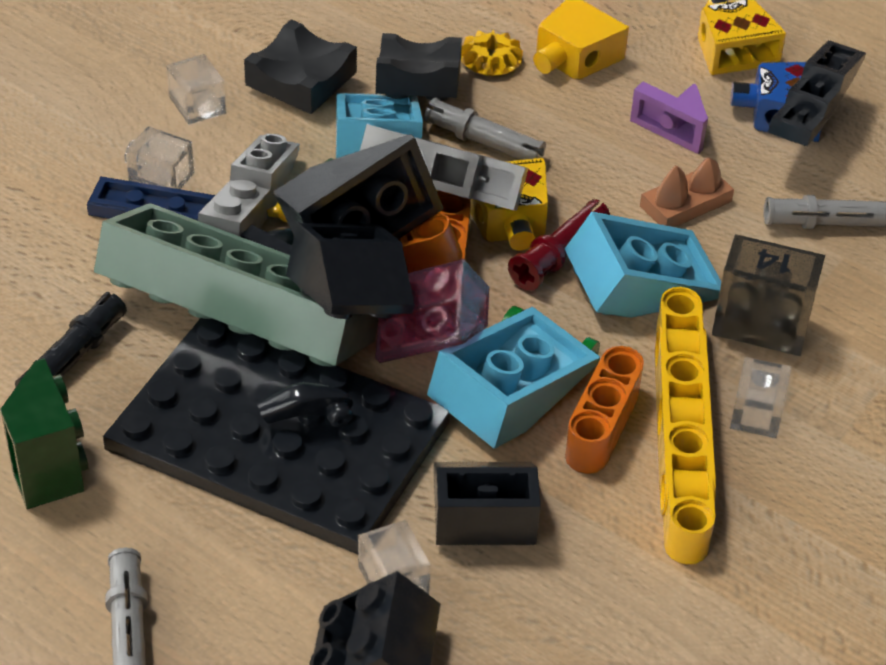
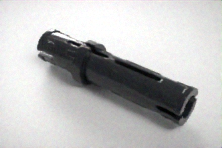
(83, 334)

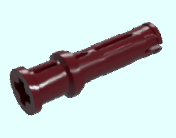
(548, 251)

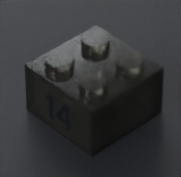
(767, 294)

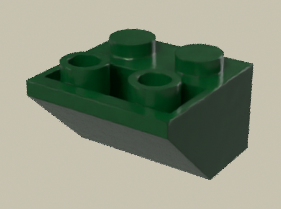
(43, 438)

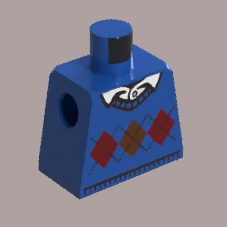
(768, 92)

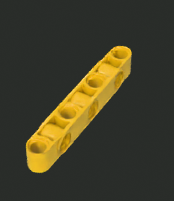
(684, 427)

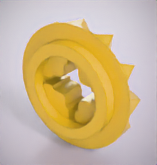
(504, 59)

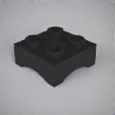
(300, 67)
(418, 68)

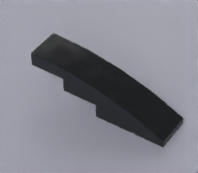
(817, 93)

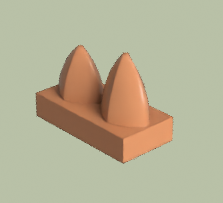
(687, 196)

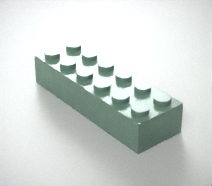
(225, 281)

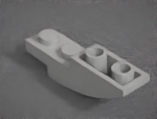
(462, 171)
(251, 185)

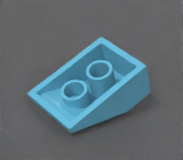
(358, 110)
(633, 262)
(509, 375)

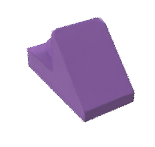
(674, 118)

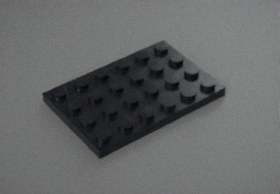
(206, 429)

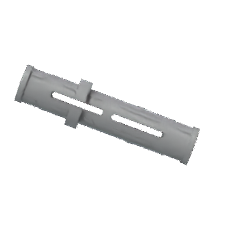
(468, 125)
(781, 212)
(124, 575)

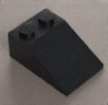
(370, 186)

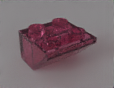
(447, 312)

